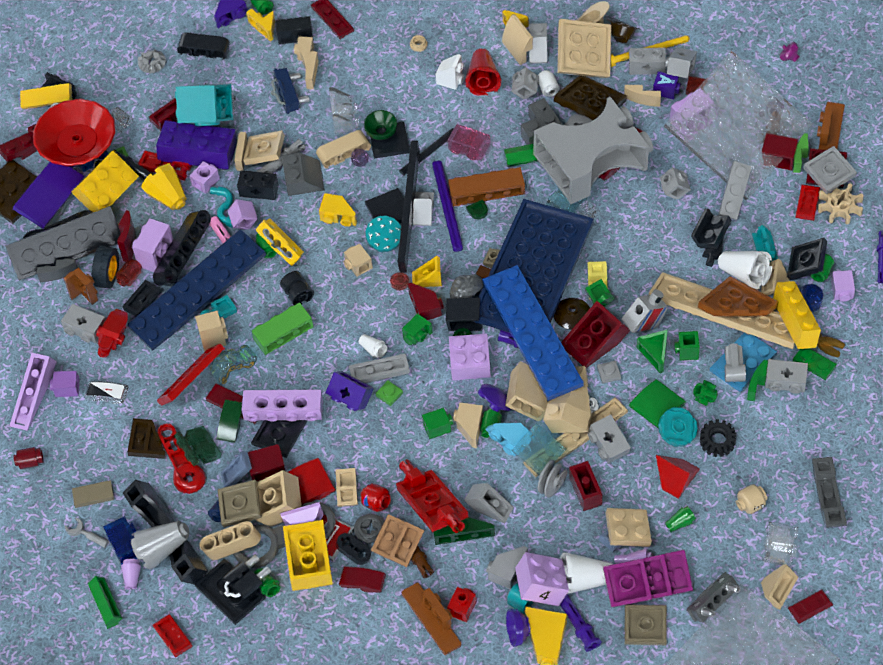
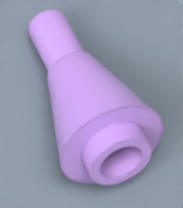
(632, 556)

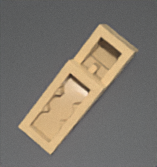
(309, 57)

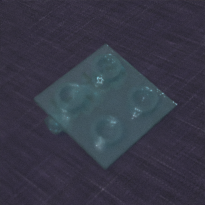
(538, 448)

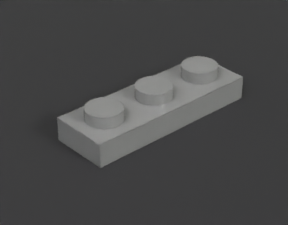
(735, 190)
(380, 368)

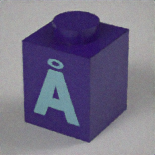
(667, 84)

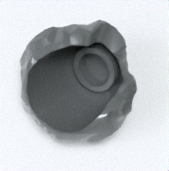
(466, 286)

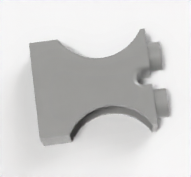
(583, 152)

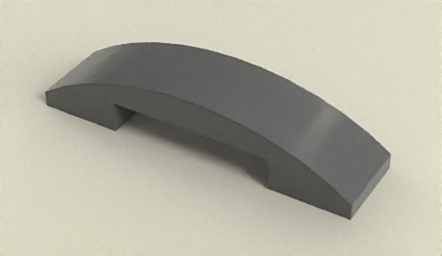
(827, 492)

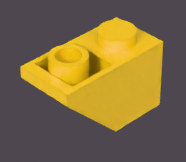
(333, 207)

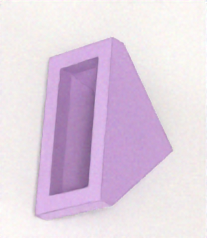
(303, 514)

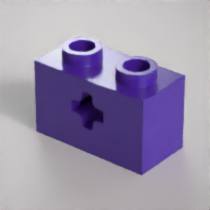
(343, 385)

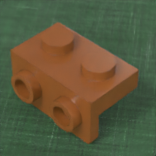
(79, 283)

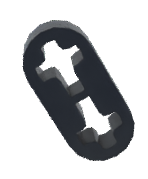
(350, 552)

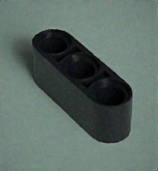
(203, 45)

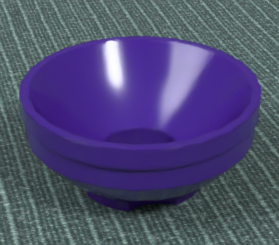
(517, 627)

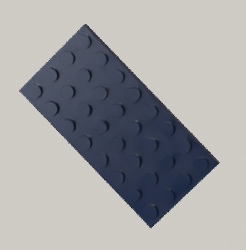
(546, 249)

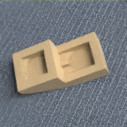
(636, 94)
(346, 487)

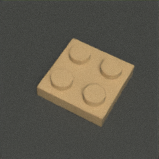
(263, 148)
(628, 527)

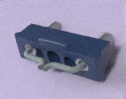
(286, 90)

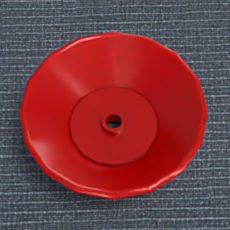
(72, 121)

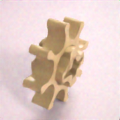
(840, 203)

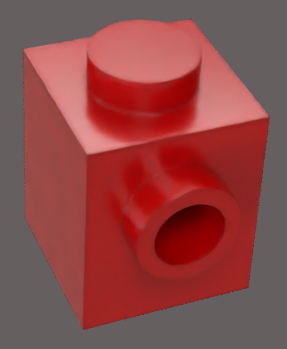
(462, 603)

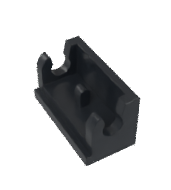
(291, 29)

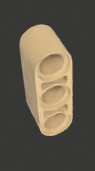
(342, 148)
(230, 540)

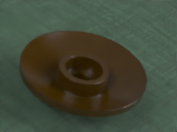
(569, 319)

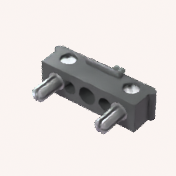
(713, 598)

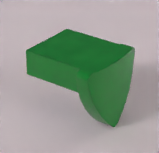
(600, 293)

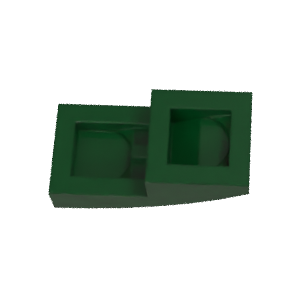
(229, 421)

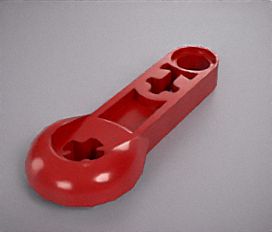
(181, 466)

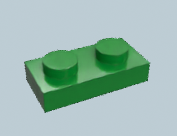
(816, 363)

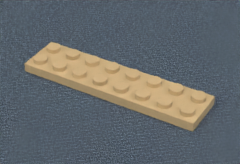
(686, 296)

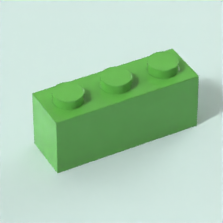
(282, 328)

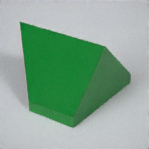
(654, 348)

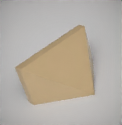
(778, 275)
(778, 585)

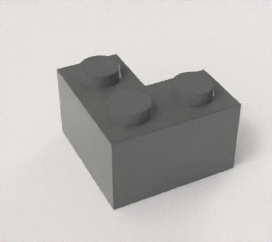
(540, 115)

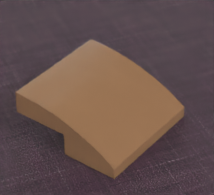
(397, 540)

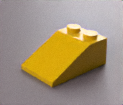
(307, 555)

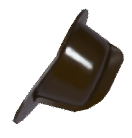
(620, 30)

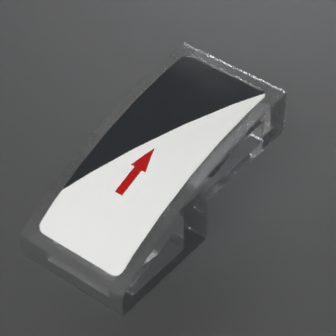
(108, 391)

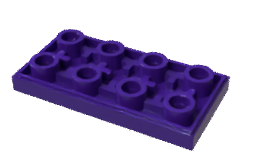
(48, 193)

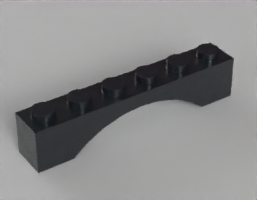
(147, 503)

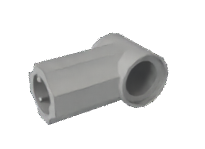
(734, 368)

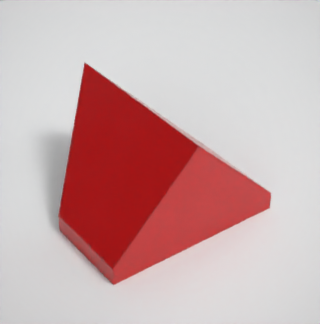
(675, 474)

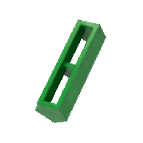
(519, 155)
(105, 601)

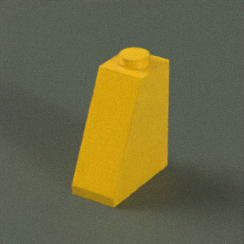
(546, 634)

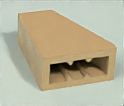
(525, 393)

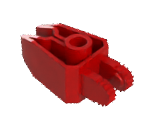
(112, 332)

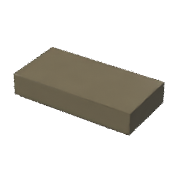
(93, 494)

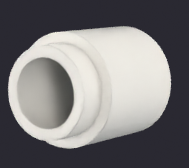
(548, 83)

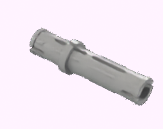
(272, 166)

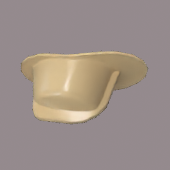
(595, 13)

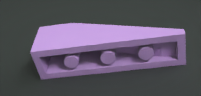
(32, 390)

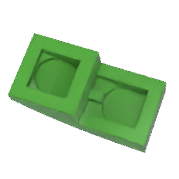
(801, 152)

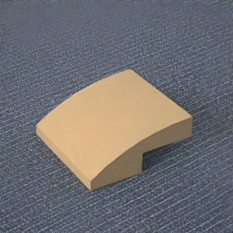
(517, 39)

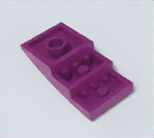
(647, 578)

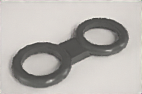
(277, 537)

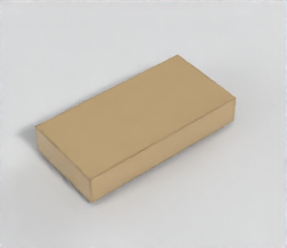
(240, 150)

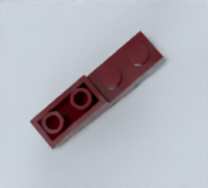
(19, 147)

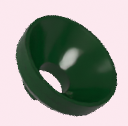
(380, 119)

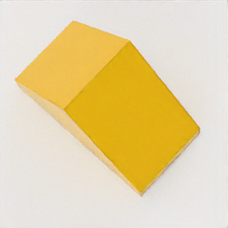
(428, 274)

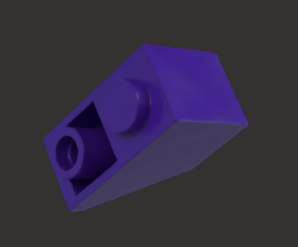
(233, 8)

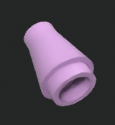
(130, 572)

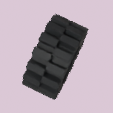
(717, 448)

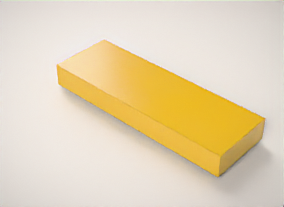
(45, 96)

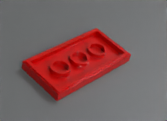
(190, 374)

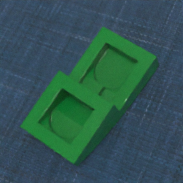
(758, 378)

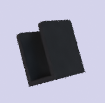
(462, 313)

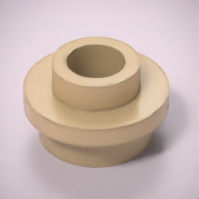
(418, 39)

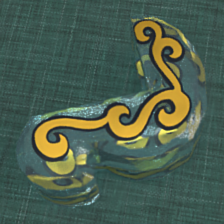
(232, 360)

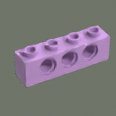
(274, 399)

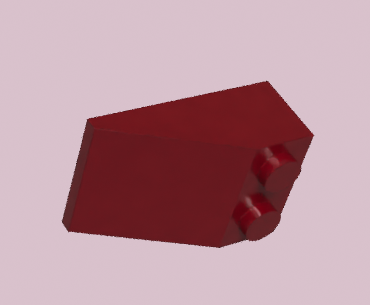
(594, 335)

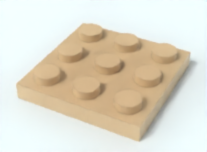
(584, 48)

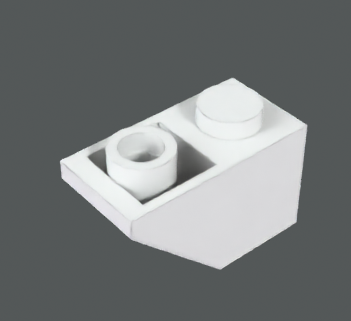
(450, 72)

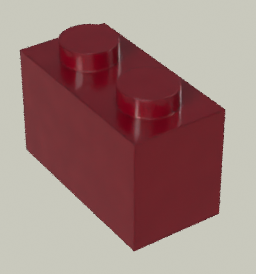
(585, 486)

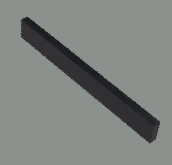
(407, 217)

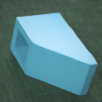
(507, 434)

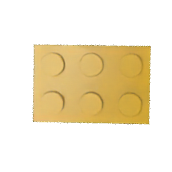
(105, 183)

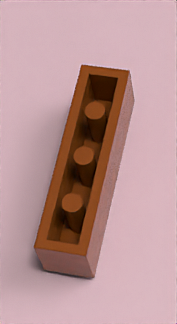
(486, 186)

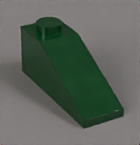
(473, 530)

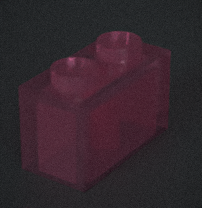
(468, 142)

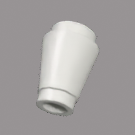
(373, 346)

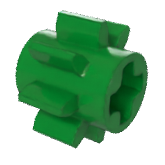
(705, 392)

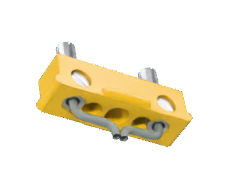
(280, 241)

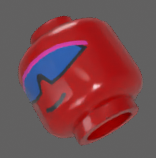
(375, 497)

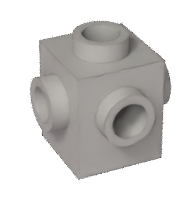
(525, 83)
(675, 183)

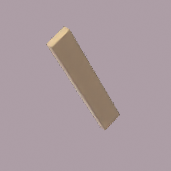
(572, 441)

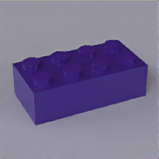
(196, 144)

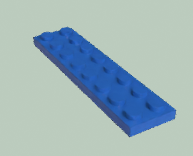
(533, 333)

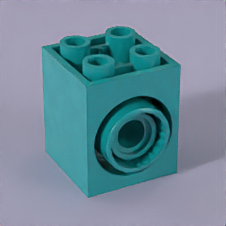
(204, 104)

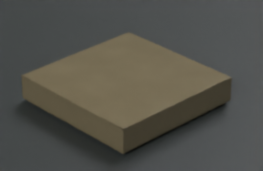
(239, 503)
(645, 625)

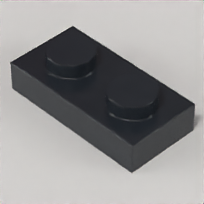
(141, 298)

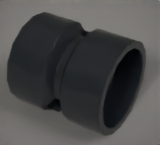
(296, 287)

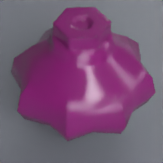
(789, 52)

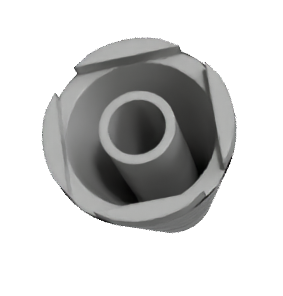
(158, 542)

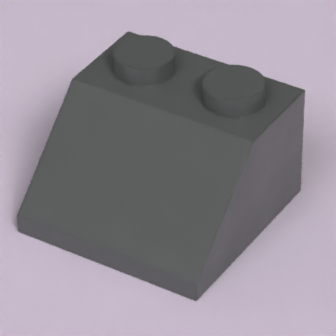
(302, 174)

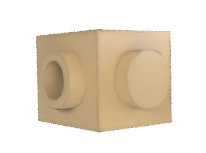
(357, 260)

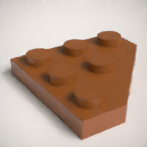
(736, 299)

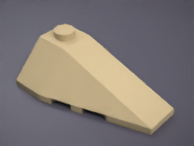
(570, 411)

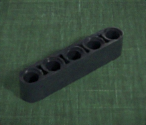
(181, 248)

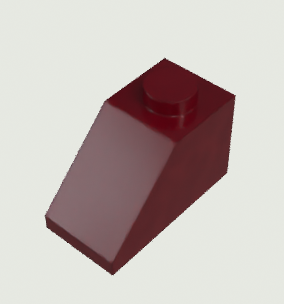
(425, 301)

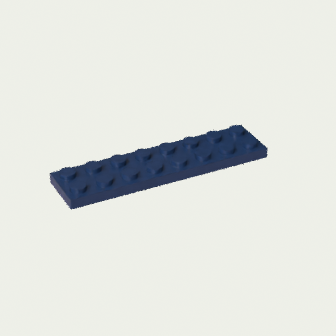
(196, 289)

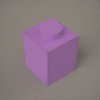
(65, 383)

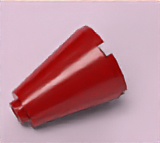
(482, 73)

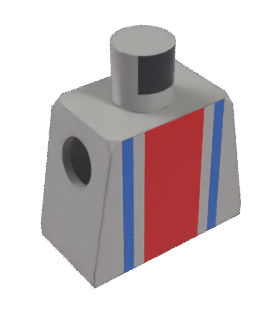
(645, 312)

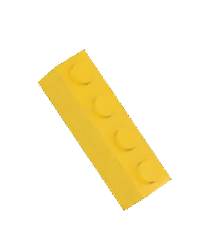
(796, 315)

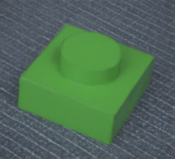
(389, 393)

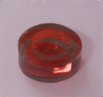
(399, 281)

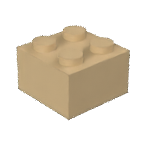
(278, 495)

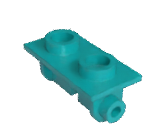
(764, 242)

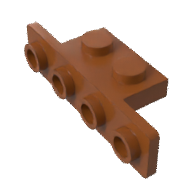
(831, 125)
(433, 616)

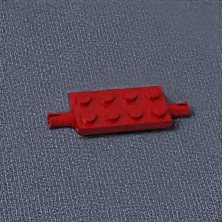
(431, 499)

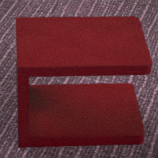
(781, 147)
(265, 462)

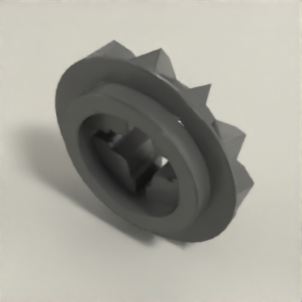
(364, 522)

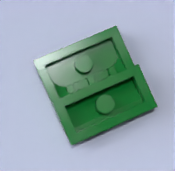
(654, 401)

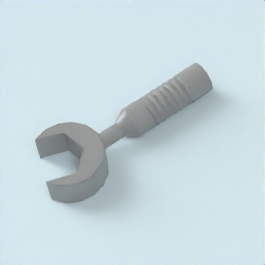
(89, 535)

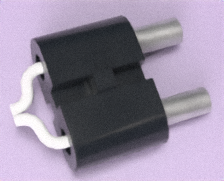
(243, 579)

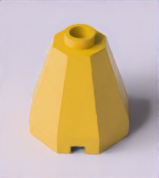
(165, 187)

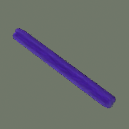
(447, 206)

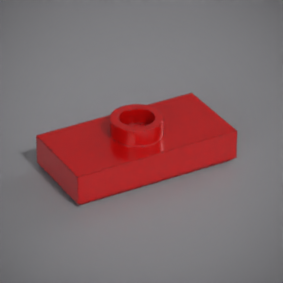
(807, 202)
(172, 635)

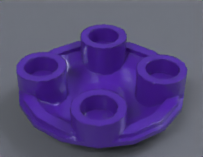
(494, 396)

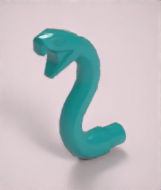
(221, 191)

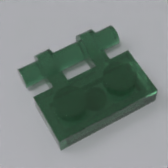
(202, 443)

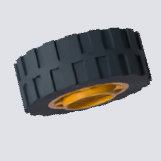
(105, 266)

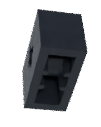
(257, 185)

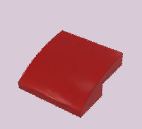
(313, 481)

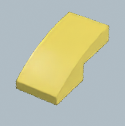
(597, 271)

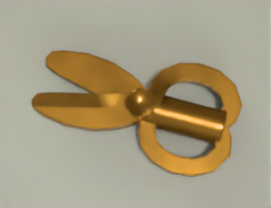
(825, 344)

